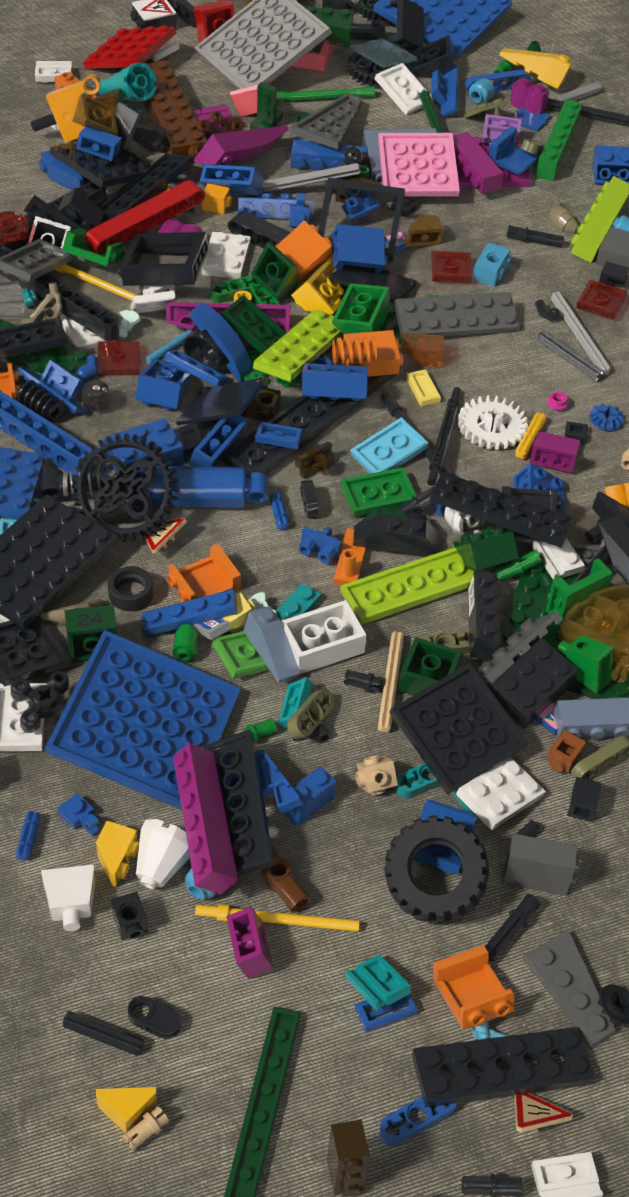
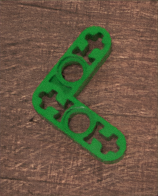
(224, 291)

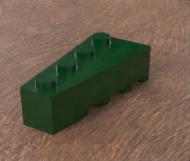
(340, 22)

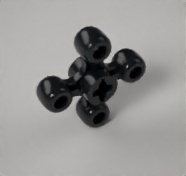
(43, 699)

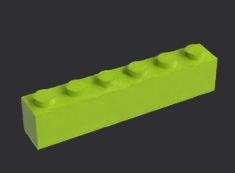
(600, 219)

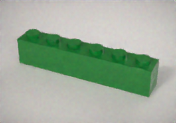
(559, 140)

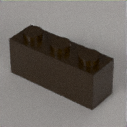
(347, 1157)

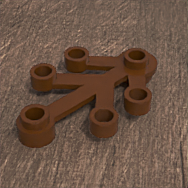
(230, 125)

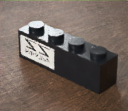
(483, 615)

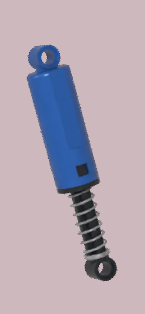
(197, 486)

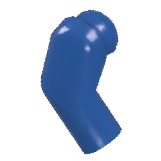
(88, 370)

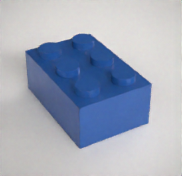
(156, 431)

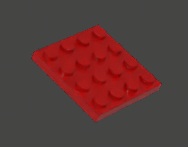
(129, 47)

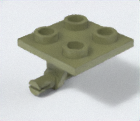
(491, 108)

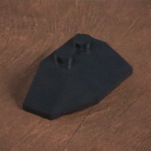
(398, 532)

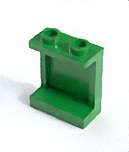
(75, 245)
(564, 597)

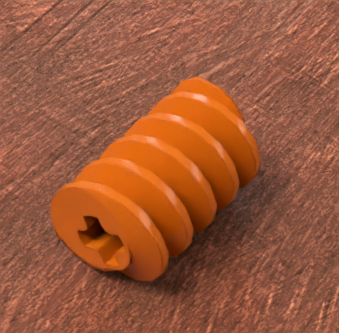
(355, 350)

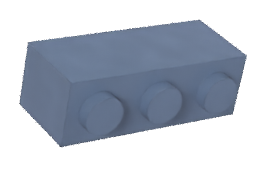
(593, 717)

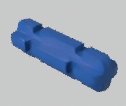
(279, 510)
(28, 835)

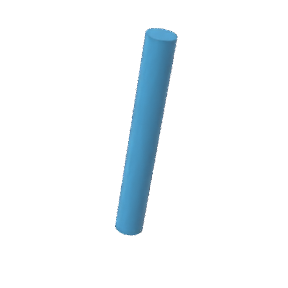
(168, 347)

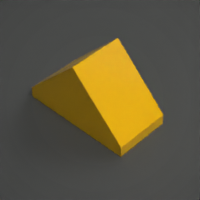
(126, 1105)

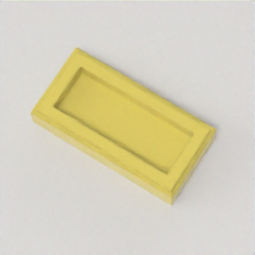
(423, 388)

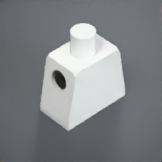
(70, 894)

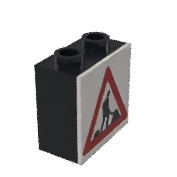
(153, 13)

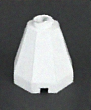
(160, 853)

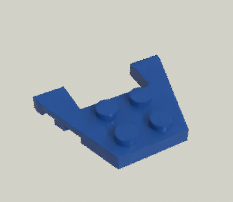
(273, 783)

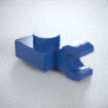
(299, 212)
(79, 812)

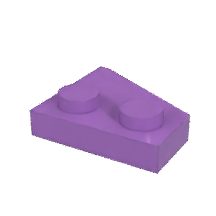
(495, 125)

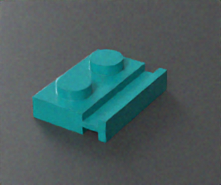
(378, 982)

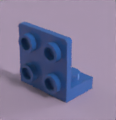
(537, 478)

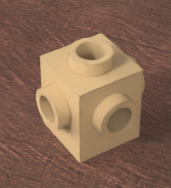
(376, 774)

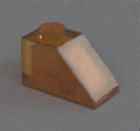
(424, 348)

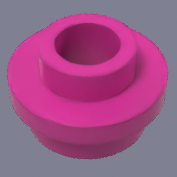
(558, 401)

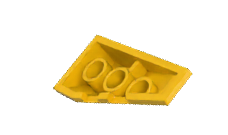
(550, 67)
(319, 291)

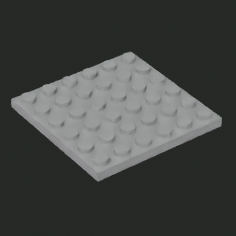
(262, 41)

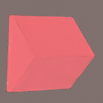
(245, 100)

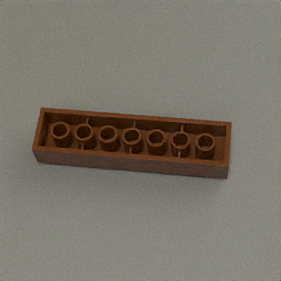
(172, 111)

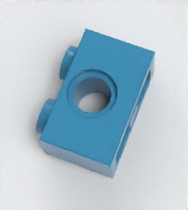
(492, 264)

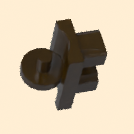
(317, 459)

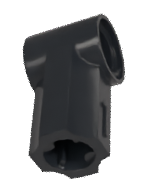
(372, 31)

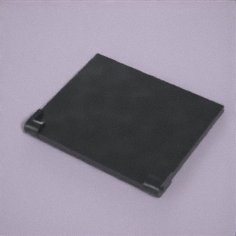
(397, 284)
(222, 401)

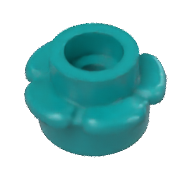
(29, 298)

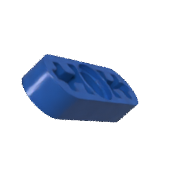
(395, 1120)

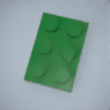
(377, 489)

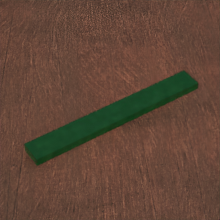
(263, 1104)

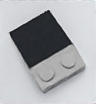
(434, 56)

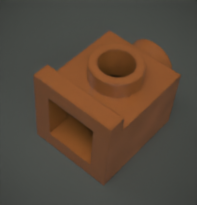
(562, 756)

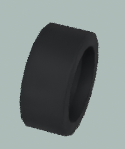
(130, 602)

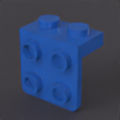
(508, 154)
(438, 855)

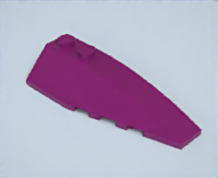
(239, 145)
(178, 315)

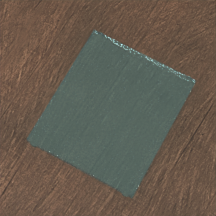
(383, 53)

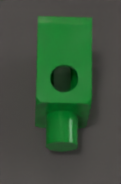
(591, 659)

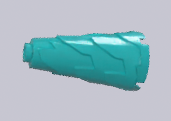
(135, 82)

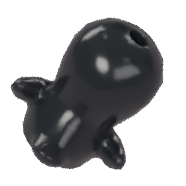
(354, 155)

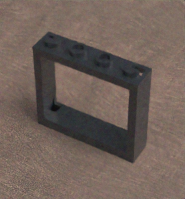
(369, 191)
(164, 274)

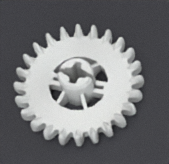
(485, 412)

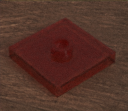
(451, 266)
(601, 299)
(118, 358)

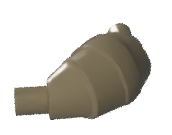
(563, 219)
(48, 308)
(58, 615)

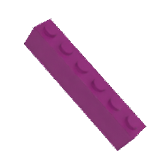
(204, 819)

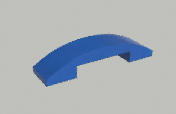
(225, 338)

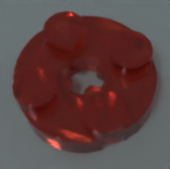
(17, 228)

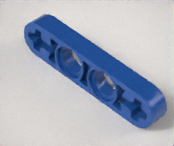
(498, 79)

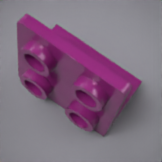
(554, 451)

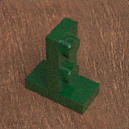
(267, 113)

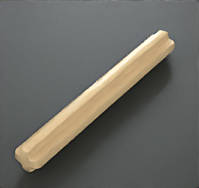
(391, 681)

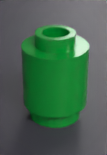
(185, 642)

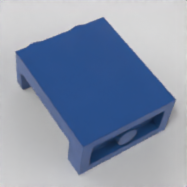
(359, 247)

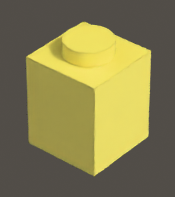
(238, 620)

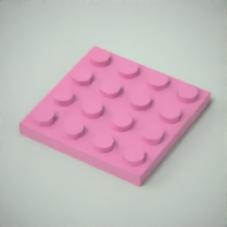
(419, 163)

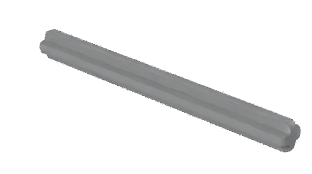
(310, 178)
(580, 332)

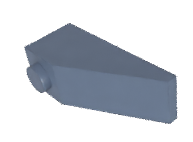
(271, 643)

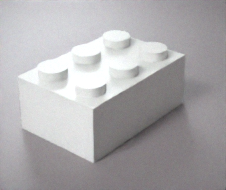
(324, 636)

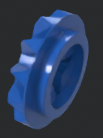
(615, 420)

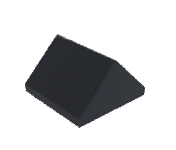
(127, 121)
(48, 231)

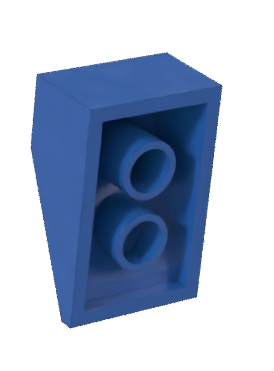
(163, 384)

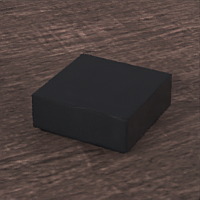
(576, 431)

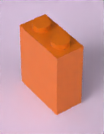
(306, 249)
(388, 354)

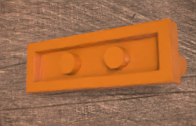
(350, 561)

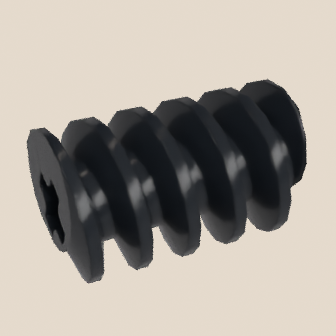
(41, 401)

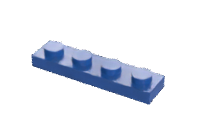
(189, 612)

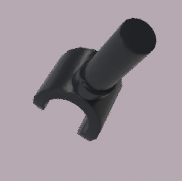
(319, 733)

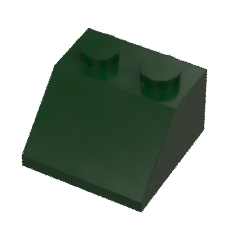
(276, 272)

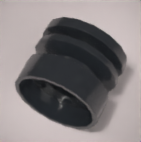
(204, 348)

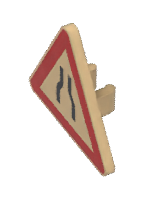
(165, 533)
(535, 1113)

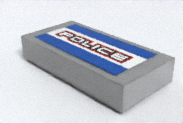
(212, 628)

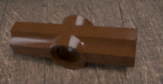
(287, 885)

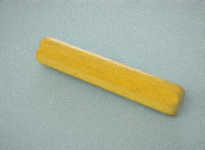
(531, 433)

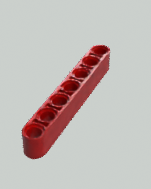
(145, 216)

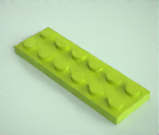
(299, 346)
(407, 585)

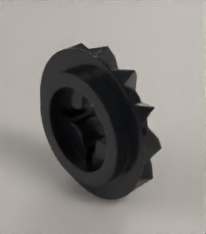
(614, 993)

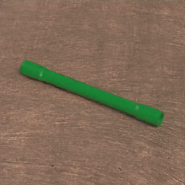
(364, 92)

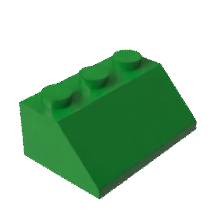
(362, 309)

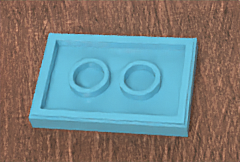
(389, 447)

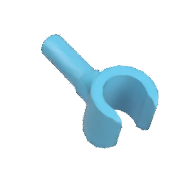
(483, 1032)

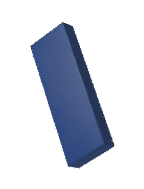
(196, 367)

